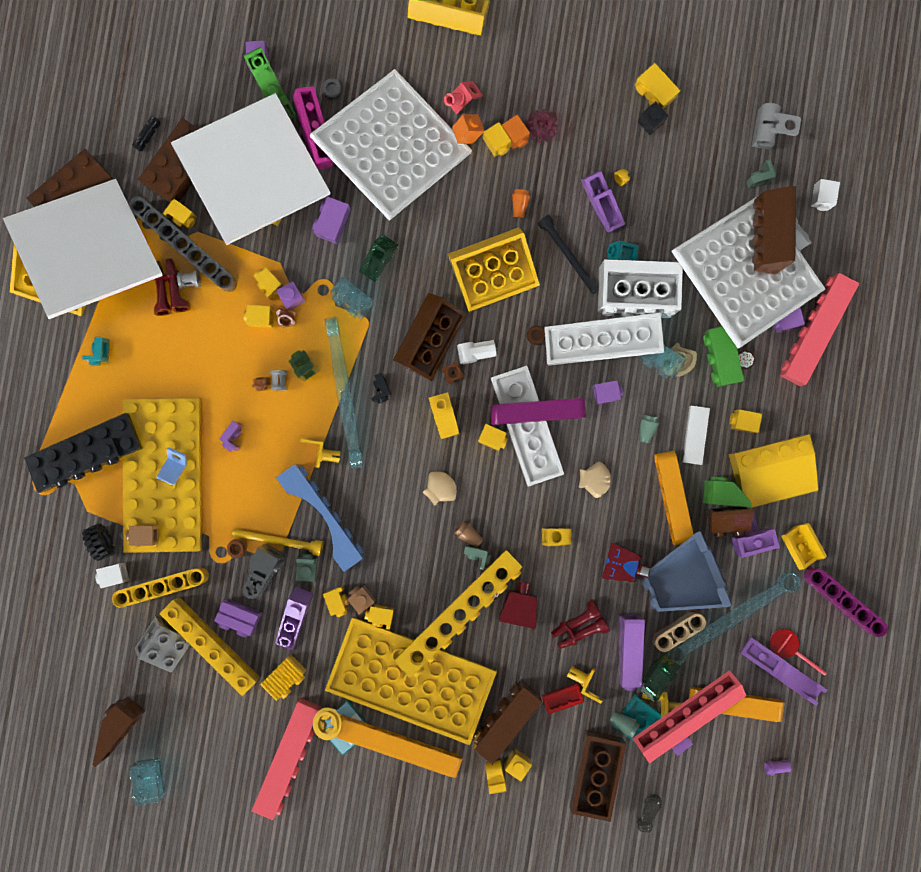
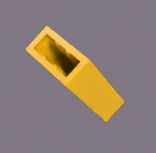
(444, 415)

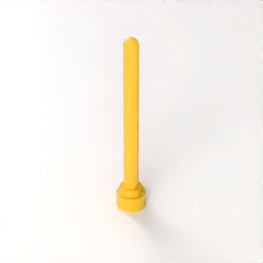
(314, 547)

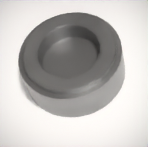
(332, 89)

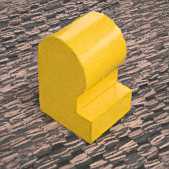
(556, 536)
(495, 777)

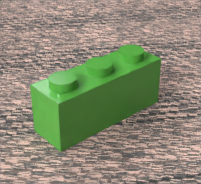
(723, 357)

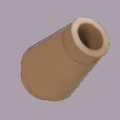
(468, 534)

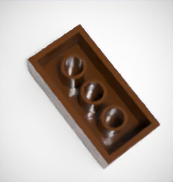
(165, 171)
(506, 721)
(597, 775)

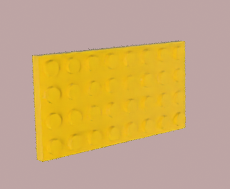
(150, 500)
(442, 698)

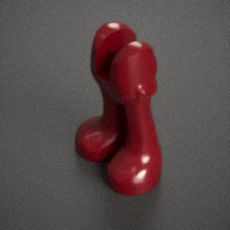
(178, 304)
(598, 625)

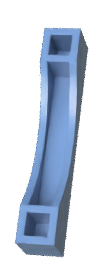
(344, 549)

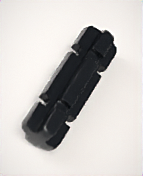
(146, 133)

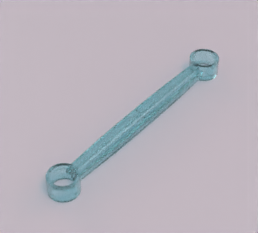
(343, 392)
(736, 616)

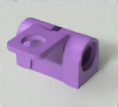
(755, 541)

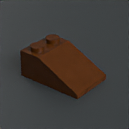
(730, 520)
(115, 726)

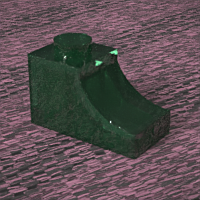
(378, 257)
(303, 365)
(659, 676)

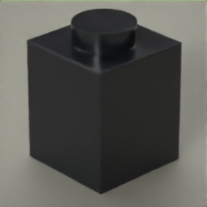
(652, 118)

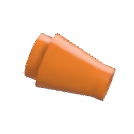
(520, 202)

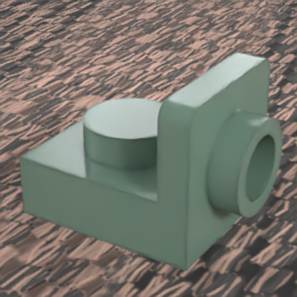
(762, 177)
(473, 553)
(306, 568)

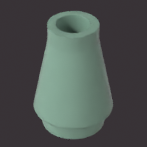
(648, 427)
(624, 723)

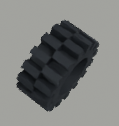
(98, 542)

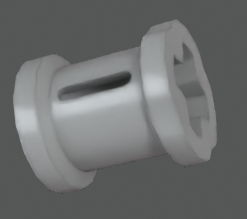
(188, 279)
(275, 374)

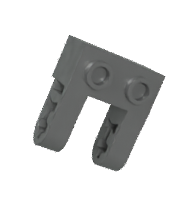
(264, 565)

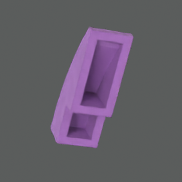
(603, 201)

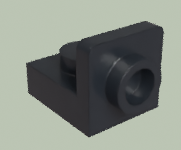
(381, 385)

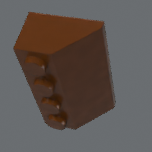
(77, 175)
(774, 230)
(429, 336)

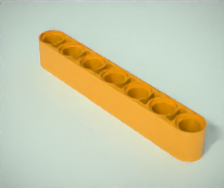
(400, 747)

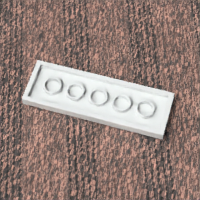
(604, 339)
(531, 439)

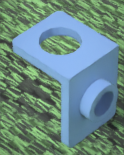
(172, 467)

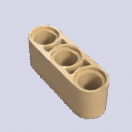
(669, 631)

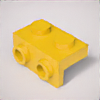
(803, 545)

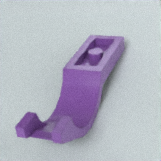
(782, 670)

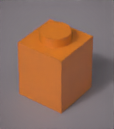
(468, 129)
(516, 132)

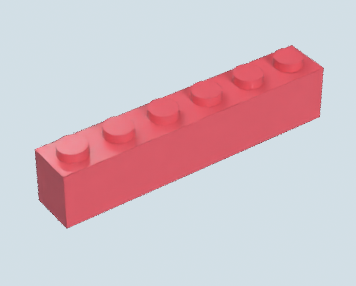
(819, 329)
(689, 716)
(286, 759)

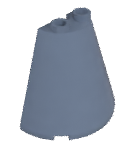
(688, 579)

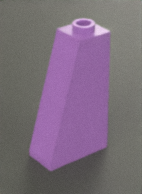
(631, 650)

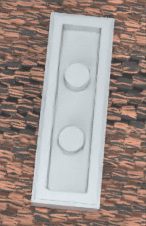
(695, 435)

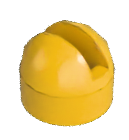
(621, 177)

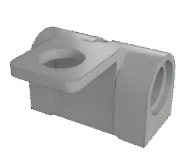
(769, 123)

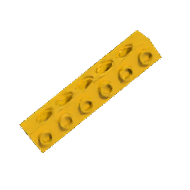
(210, 646)

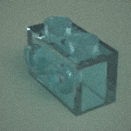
(352, 298)
(668, 363)
(147, 781)

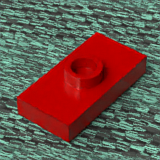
(562, 698)

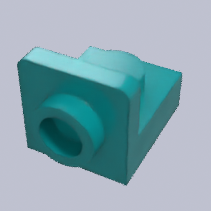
(622, 251)
(100, 351)

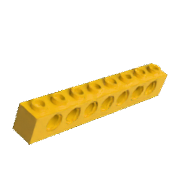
(415, 668)

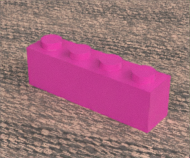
(310, 119)

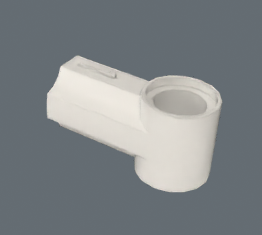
(471, 351)

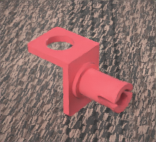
(462, 96)

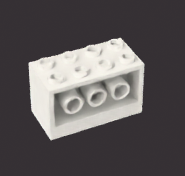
(642, 276)

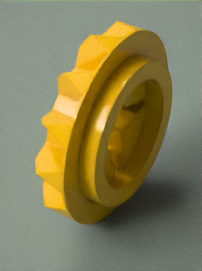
(320, 726)

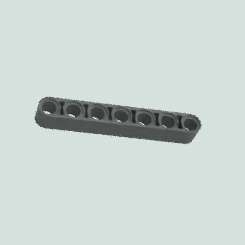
(175, 240)

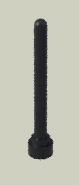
(547, 225)

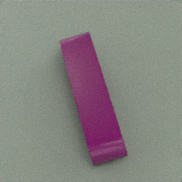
(538, 411)
(853, 606)

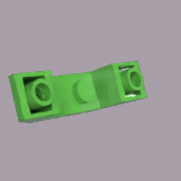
(266, 78)

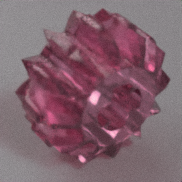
(542, 118)

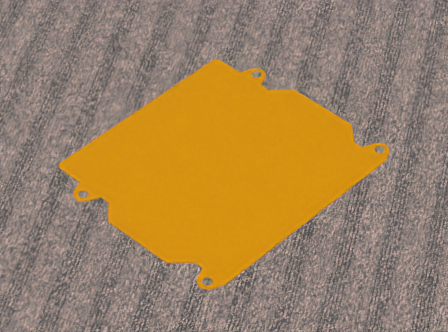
(213, 358)

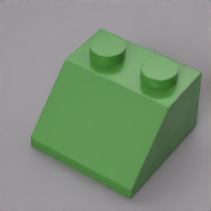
(721, 492)

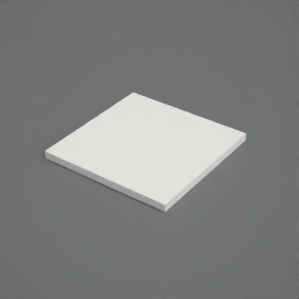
(391, 144)
(250, 168)
(82, 248)
(724, 275)

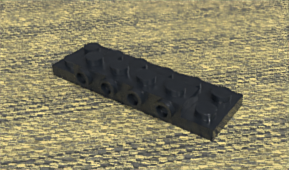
(83, 453)

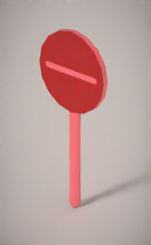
(786, 643)

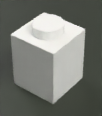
(825, 194)
(112, 575)

